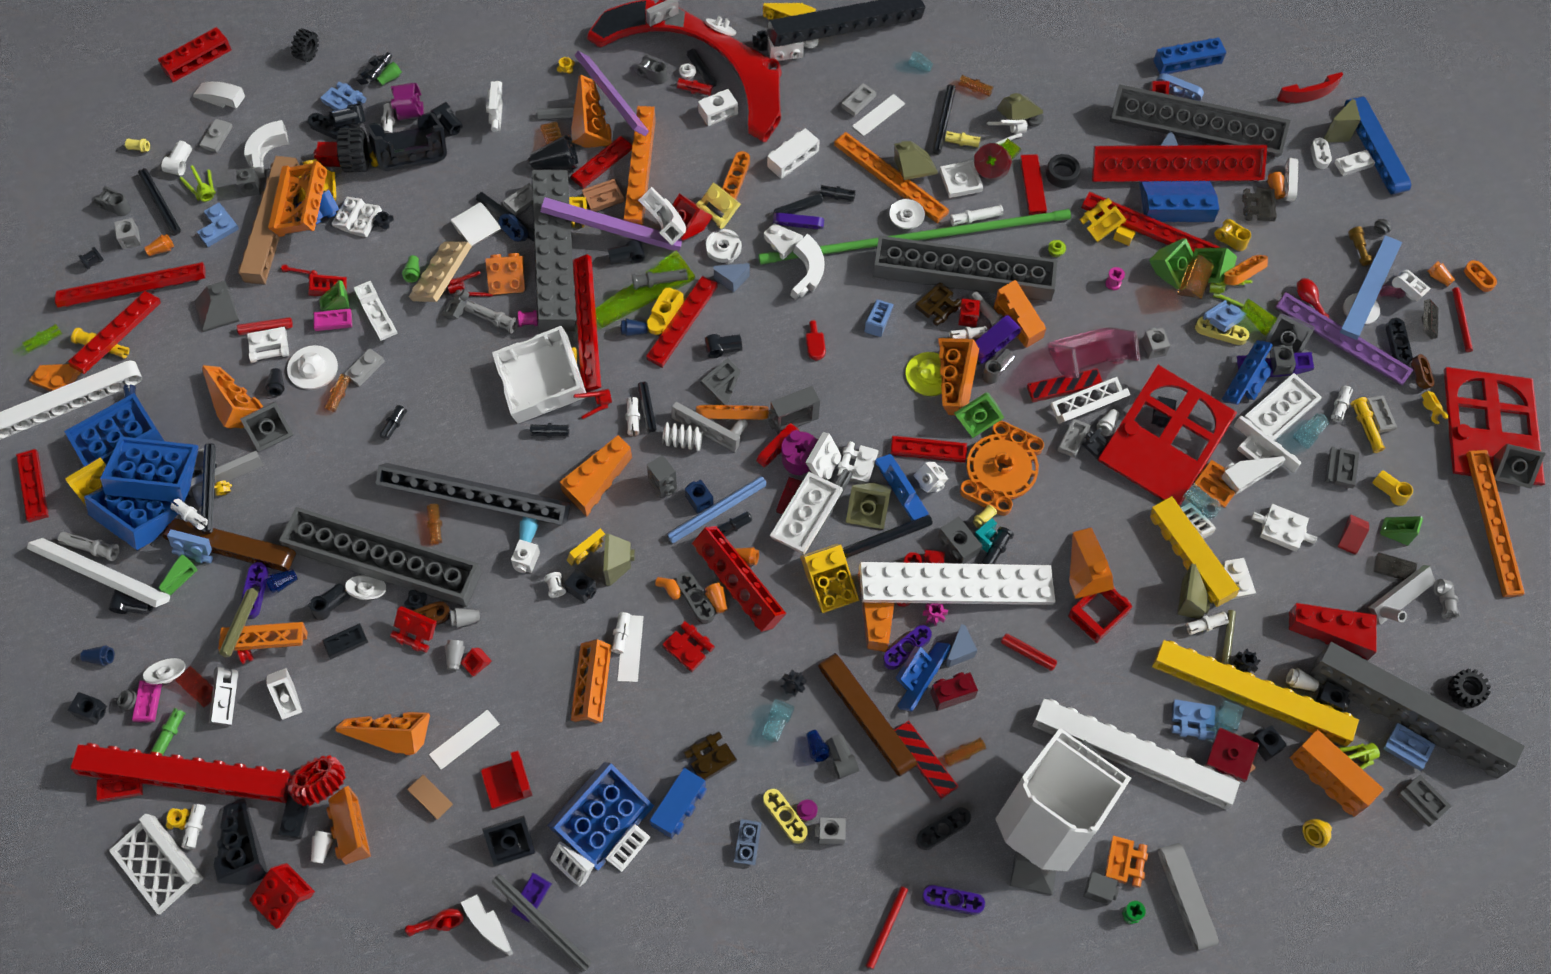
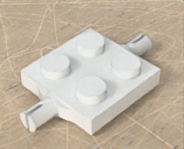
(494, 106)
(1284, 527)

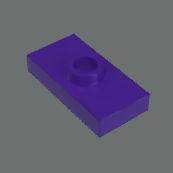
(534, 892)

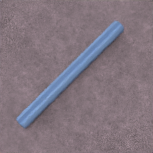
(716, 509)

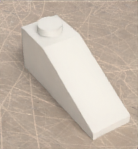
(1247, 472)

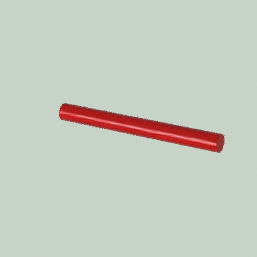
(1462, 319)
(886, 927)

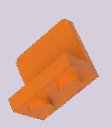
(505, 274)

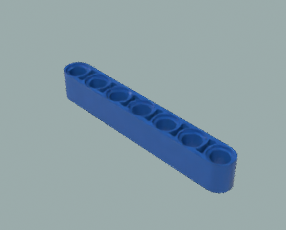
(1380, 149)

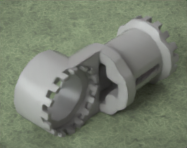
(1447, 598)

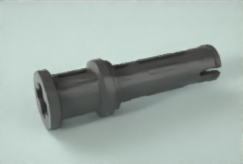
(657, 278)

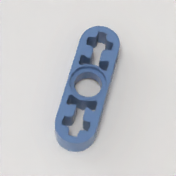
(1186, 86)

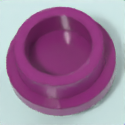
(807, 810)

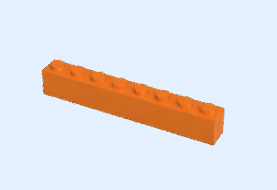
(640, 167)

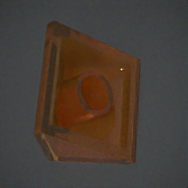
(1196, 277)

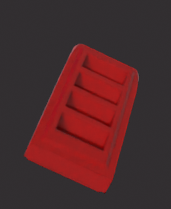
(320, 279)

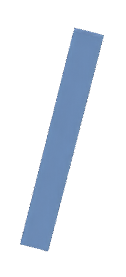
(1370, 288)

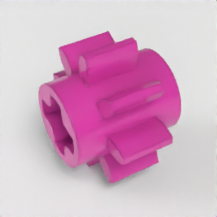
(935, 618)

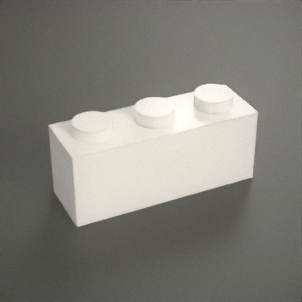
(792, 153)

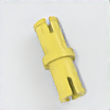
(962, 139)

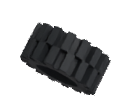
(304, 45)
(1461, 695)

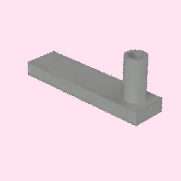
(712, 430)
(225, 473)
(1391, 603)

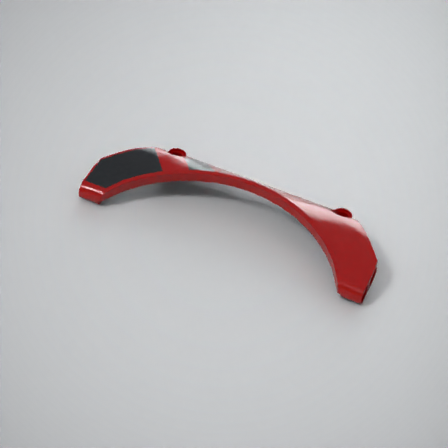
(753, 68)

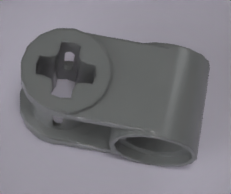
(653, 70)
(113, 202)

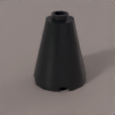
(555, 155)

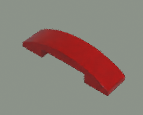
(1294, 94)

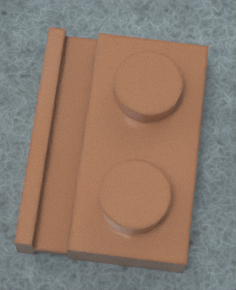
(603, 195)

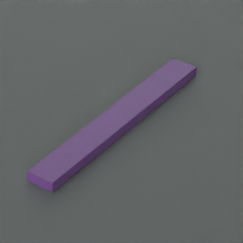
(611, 93)
(607, 223)
(1358, 348)

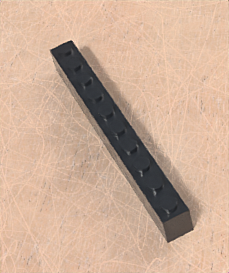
(842, 20)
(473, 493)

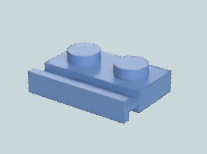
(1224, 316)
(1409, 746)

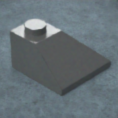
(216, 307)
(1290, 332)
(1030, 876)

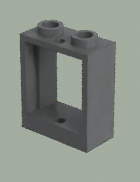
(794, 408)

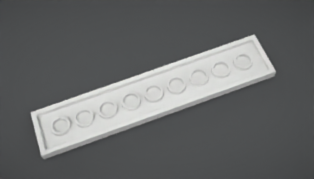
(956, 583)

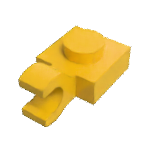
(1432, 403)

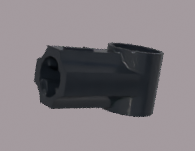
(351, 115)
(447, 118)
(631, 252)
(718, 345)
(329, 600)
(123, 603)

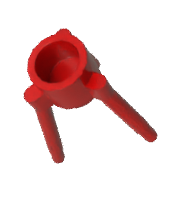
(457, 283)
(601, 397)

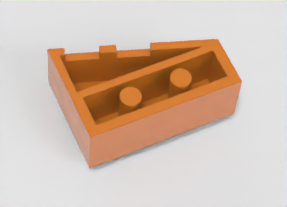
(1013, 302)

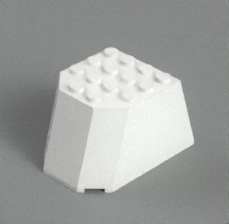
(1060, 803)

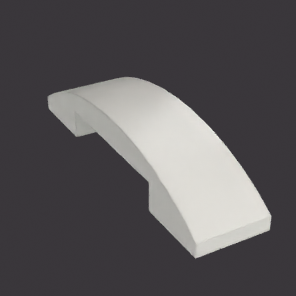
(375, 311)

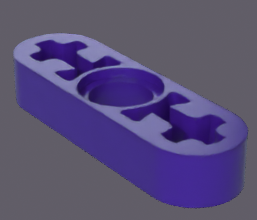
(799, 221)
(251, 582)
(910, 638)
(961, 894)

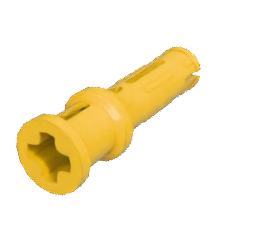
(83, 337)
(1365, 416)

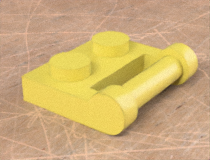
(721, 201)

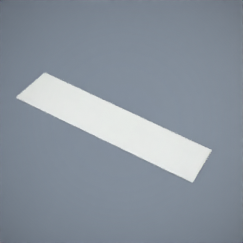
(878, 114)
(630, 658)
(464, 739)

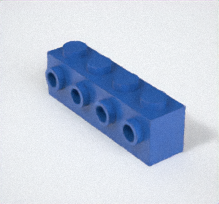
(1189, 56)

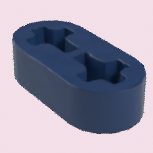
(511, 230)

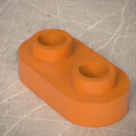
(1480, 276)

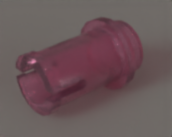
(1391, 291)

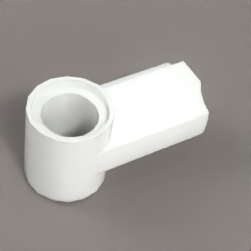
(176, 161)

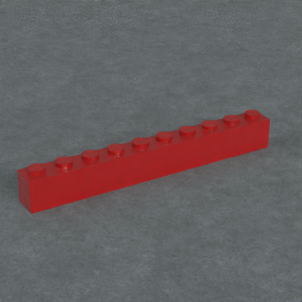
(181, 773)

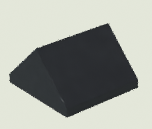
(509, 840)

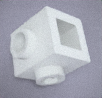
(931, 477)

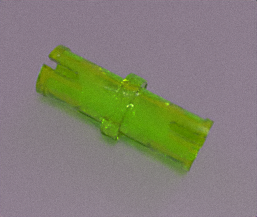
(42, 338)

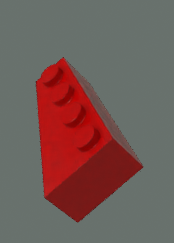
(1345, 628)

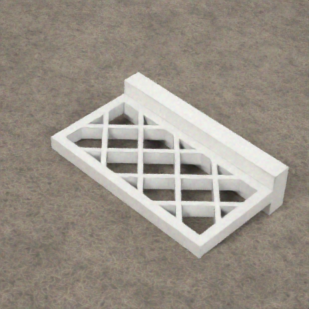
(166, 847)

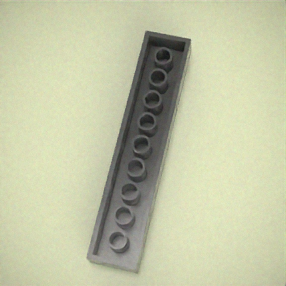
(1198, 120)
(553, 253)
(963, 267)
(381, 556)
(1418, 711)

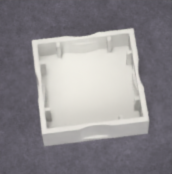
(539, 374)

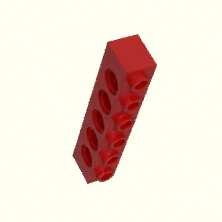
(729, 567)

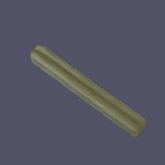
(238, 623)

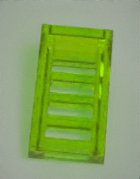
(1259, 317)

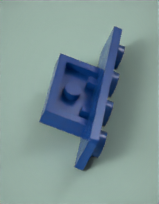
(1251, 374)
(901, 487)
(919, 672)

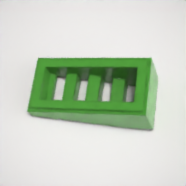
(178, 575)

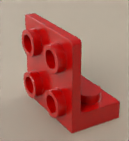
(506, 782)
(280, 893)

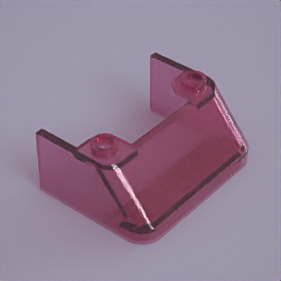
(1093, 348)

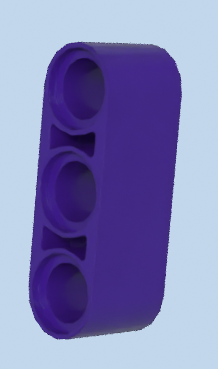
(997, 338)

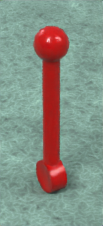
(285, 268)

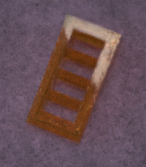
(554, 126)

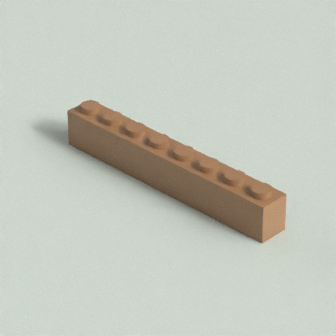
(262, 241)

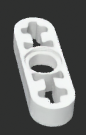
(1291, 179)

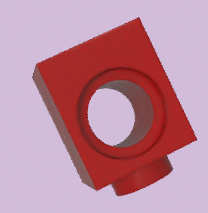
(327, 154)
(969, 312)

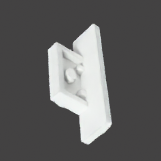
(1261, 446)

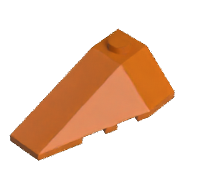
(588, 120)
(228, 399)
(1088, 565)
(394, 734)

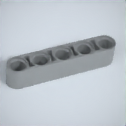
(1188, 897)

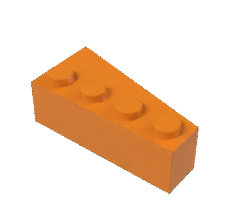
(957, 371)

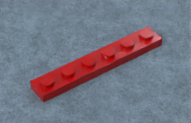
(682, 321)
(114, 332)

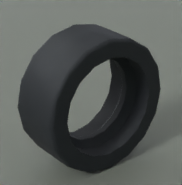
(1063, 160)

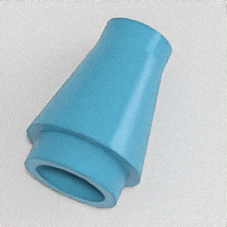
(528, 528)

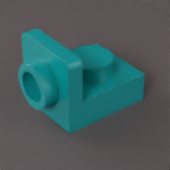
(985, 533)

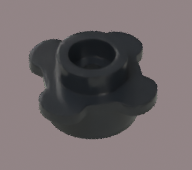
(381, 216)
(415, 595)

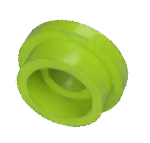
(1056, 252)

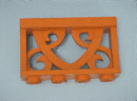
(288, 187)

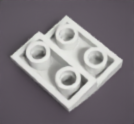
(356, 216)
(476, 224)

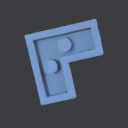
(220, 226)

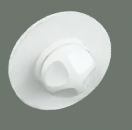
(312, 367)

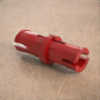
(694, 86)

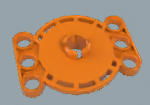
(1005, 484)

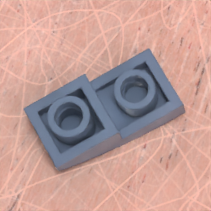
(747, 842)

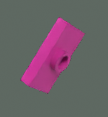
(332, 319)
(146, 702)

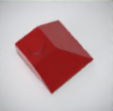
(693, 216)

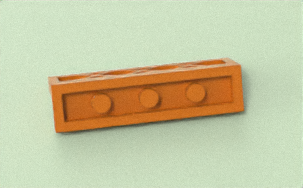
(268, 636)
(594, 680)

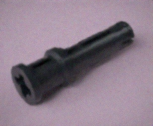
(998, 545)

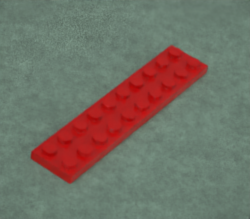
(1179, 163)

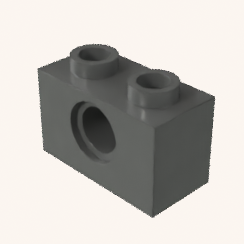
(662, 476)
(958, 530)

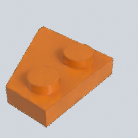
(54, 376)

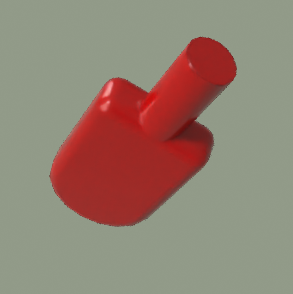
(815, 342)

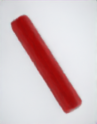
(246, 328)
(1029, 652)

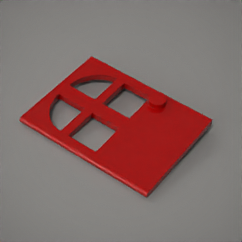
(1465, 438)
(1152, 459)

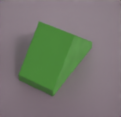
(335, 298)
(1401, 528)

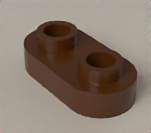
(1422, 371)
(432, 610)

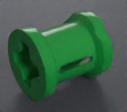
(1127, 912)

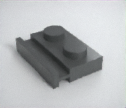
(1342, 467)
(1424, 800)

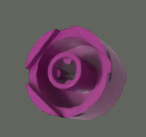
(407, 101)
(796, 450)

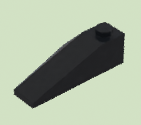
(239, 850)

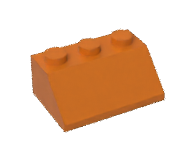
(348, 826)

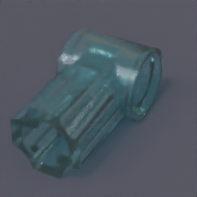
(1310, 432)
(1200, 499)
(778, 717)

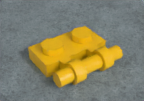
(1105, 224)

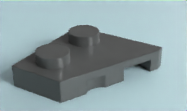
(721, 381)

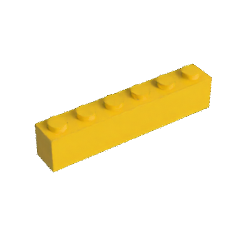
(1194, 550)

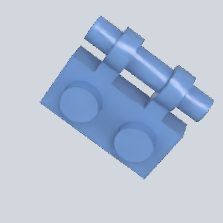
(337, 98)
(190, 546)
(1194, 714)

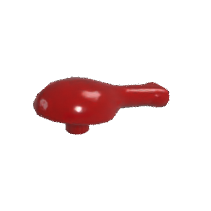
(1309, 293)
(443, 920)

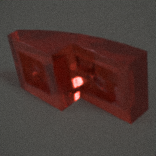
(196, 686)

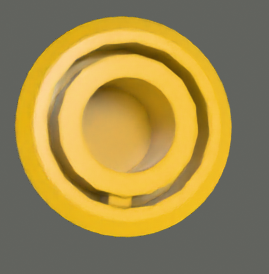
(1317, 832)

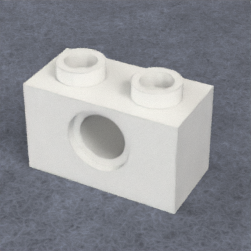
(718, 107)

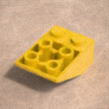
(830, 577)

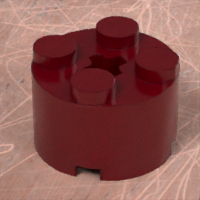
(983, 158)

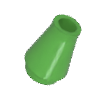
(389, 73)
(411, 271)

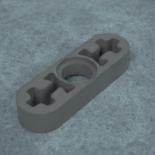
(697, 590)

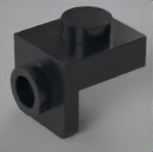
(1095, 442)

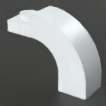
(263, 140)
(669, 219)
(813, 259)

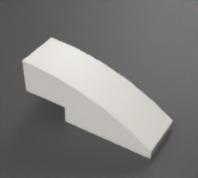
(220, 94)
(486, 924)

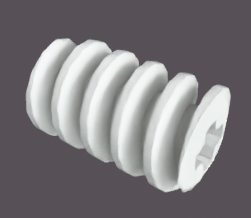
(682, 436)

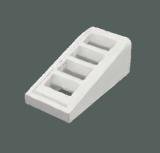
(1208, 527)
(633, 852)
(586, 866)

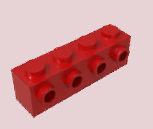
(194, 54)

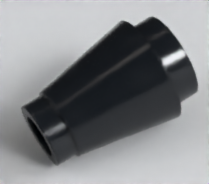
(275, 383)

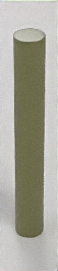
(1228, 637)

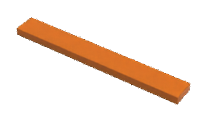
(890, 176)
(1495, 523)

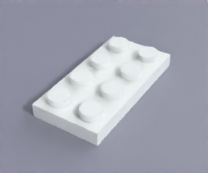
(1283, 407)
(806, 513)

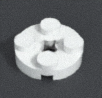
(723, 255)

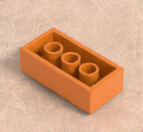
(1336, 773)

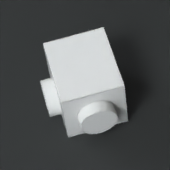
(525, 556)

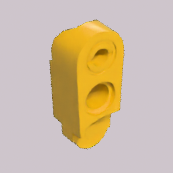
(659, 321)

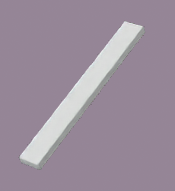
(98, 572)

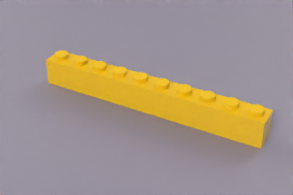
(1255, 693)

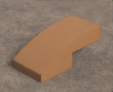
(430, 796)

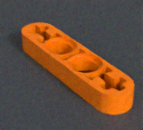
(737, 180)
(1245, 269)
(733, 411)

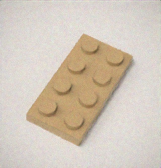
(440, 271)

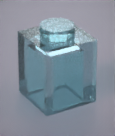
(1228, 716)

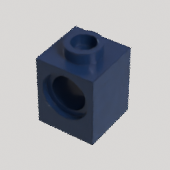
(698, 503)

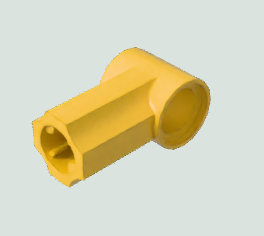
(1393, 488)

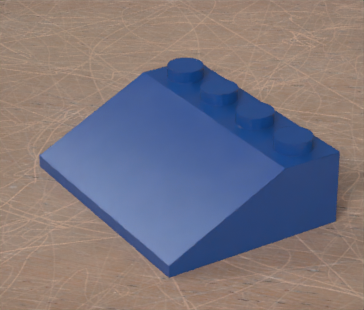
(1179, 201)
(101, 432)
(150, 469)
(129, 518)
(600, 814)

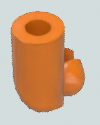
(670, 585)

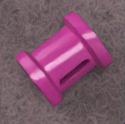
(1115, 277)
(527, 318)

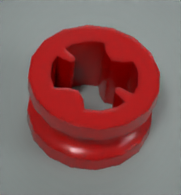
(245, 655)

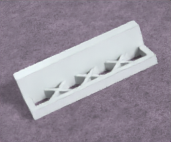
(1091, 406)

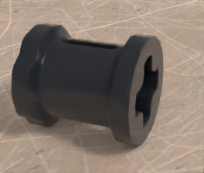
(87, 263)

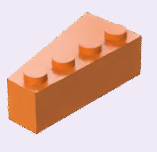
(596, 474)
(877, 623)

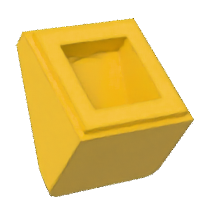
(1124, 235)

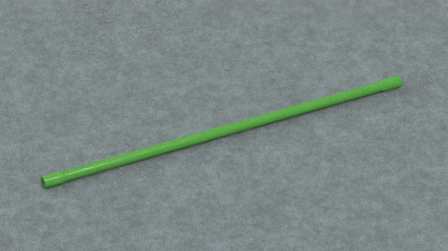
(1059, 215)

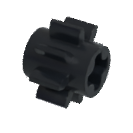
(760, 41)
(1247, 656)
(796, 678)

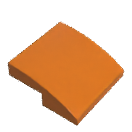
(1214, 485)

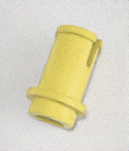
(140, 145)
(984, 516)

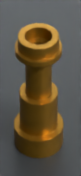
(1356, 234)

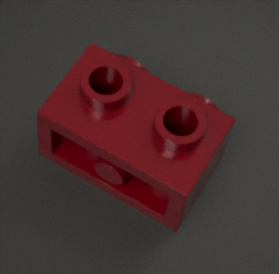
(953, 691)

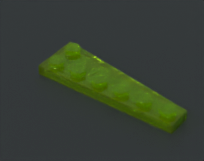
(629, 300)

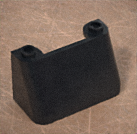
(410, 146)

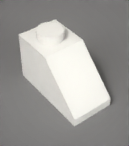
(283, 693)

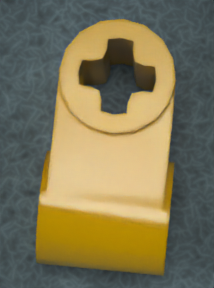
(1234, 235)

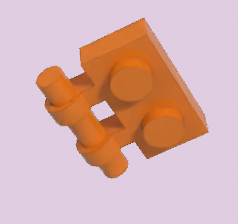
(1119, 861)

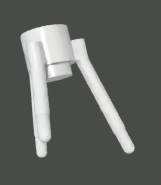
(1016, 127)

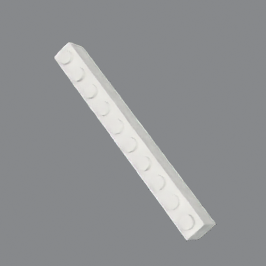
(1139, 754)

